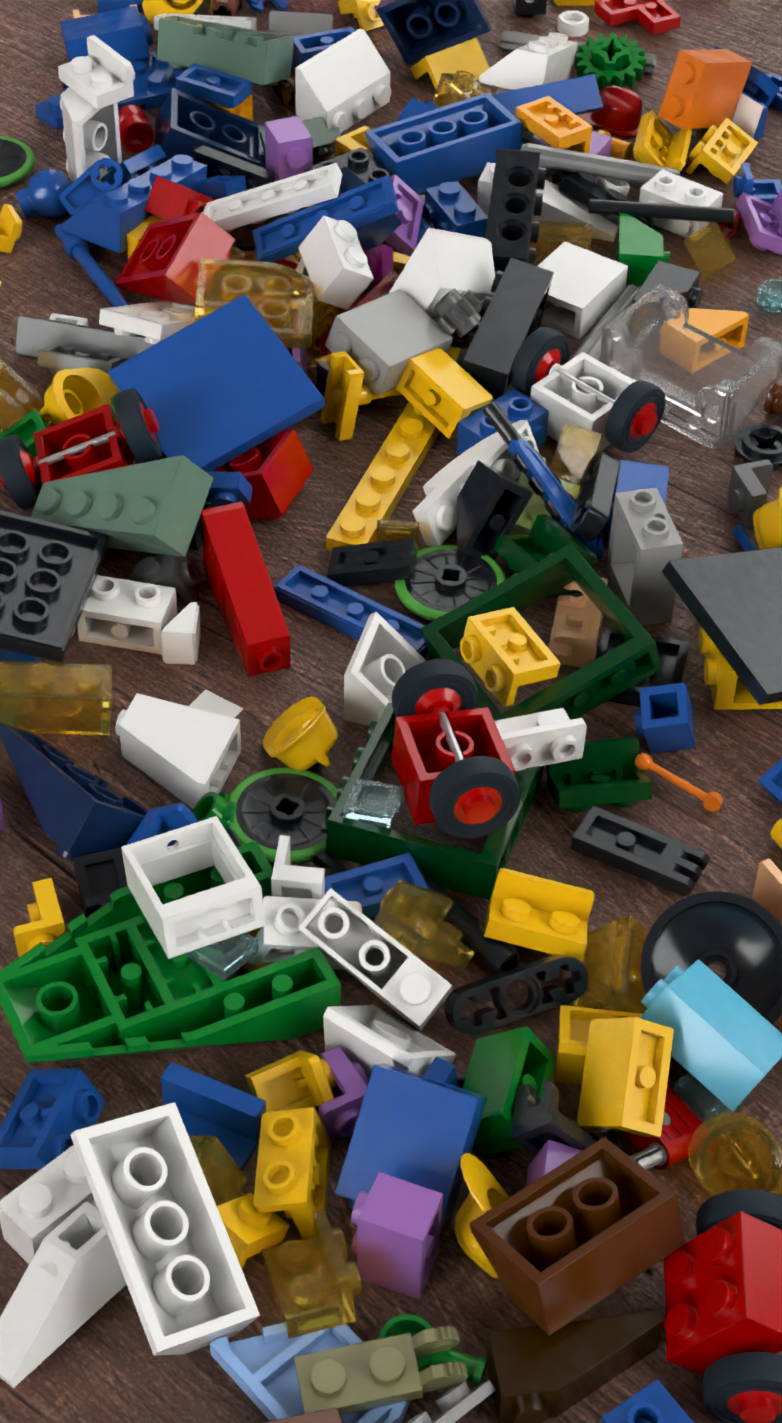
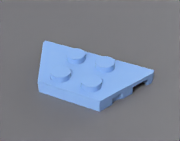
(268, 1375)

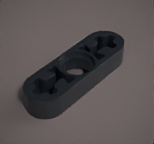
(595, 496)
(554, 996)

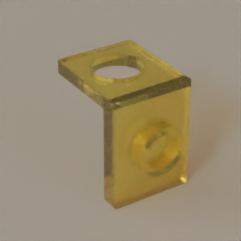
(574, 453)

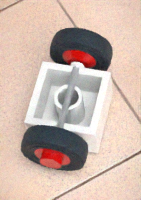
(586, 392)

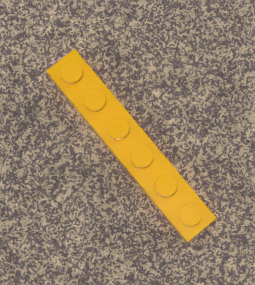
(384, 480)

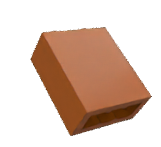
(704, 88)

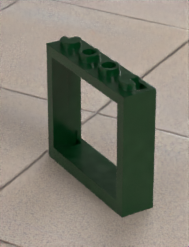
(584, 687)
(439, 862)

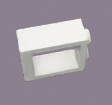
(204, 915)

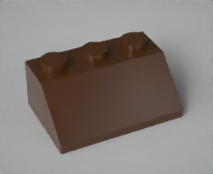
(579, 1234)

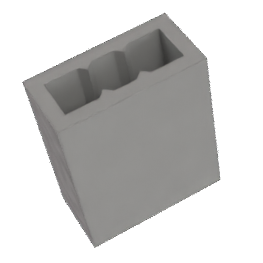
(385, 336)

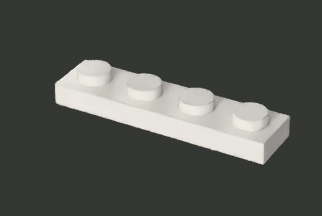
(275, 198)

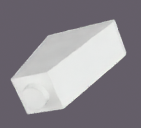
(179, 745)

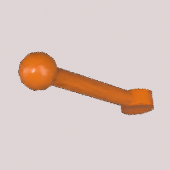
(711, 801)

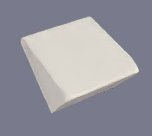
(182, 637)

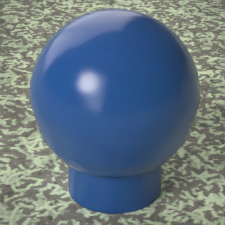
(43, 194)

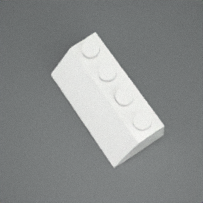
(165, 1230)

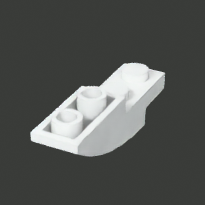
(439, 508)

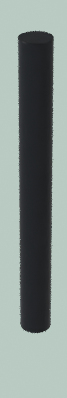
(662, 211)

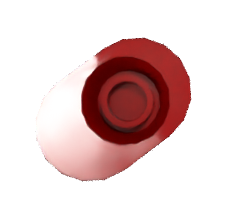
(619, 114)

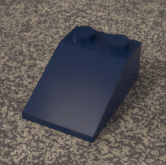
(431, 25)
(191, 121)

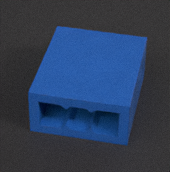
(119, 28)
(413, 1133)

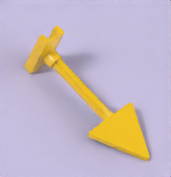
(347, 391)

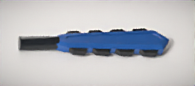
(542, 480)

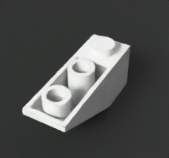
(376, 959)
(58, 1293)

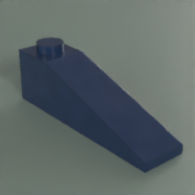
(68, 800)

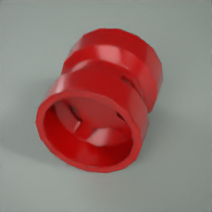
(135, 129)

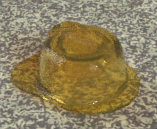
(735, 1154)

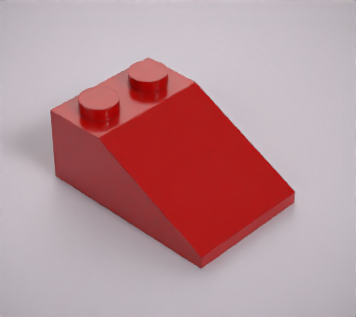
(170, 255)
(275, 473)

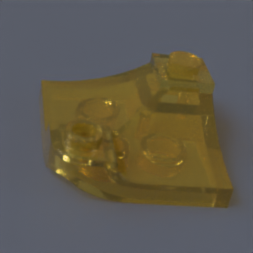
(274, 289)

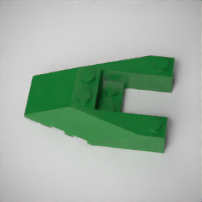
(117, 994)

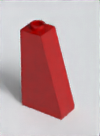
(244, 589)

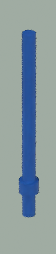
(79, 251)

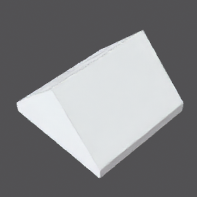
(374, 670)
(379, 1038)

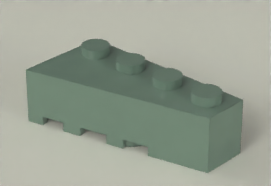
(225, 48)
(137, 505)

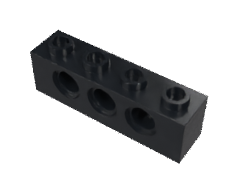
(514, 205)

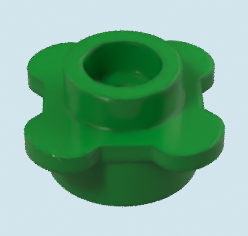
(215, 805)

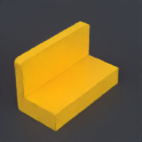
(461, 57)
(441, 390)
(625, 1075)

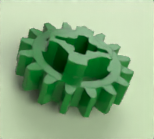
(611, 60)

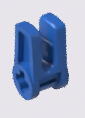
(87, 188)

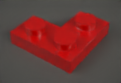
(652, 14)

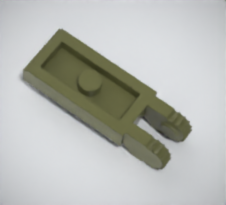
(377, 1372)

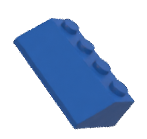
(445, 142)
(122, 209)

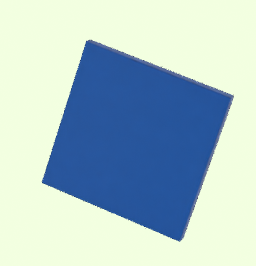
(220, 386)

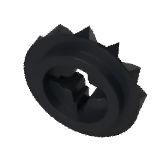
(761, 436)

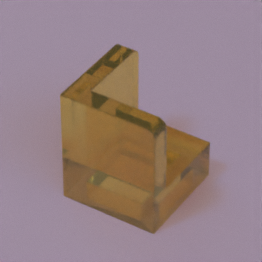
(710, 249)

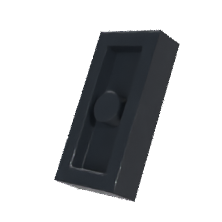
(373, 562)

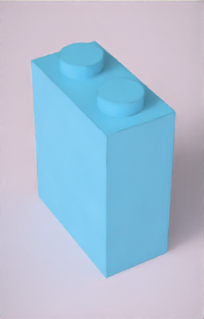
(715, 1032)

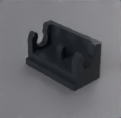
(539, 1121)

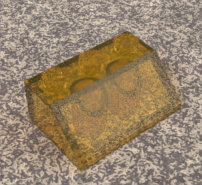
(56, 696)

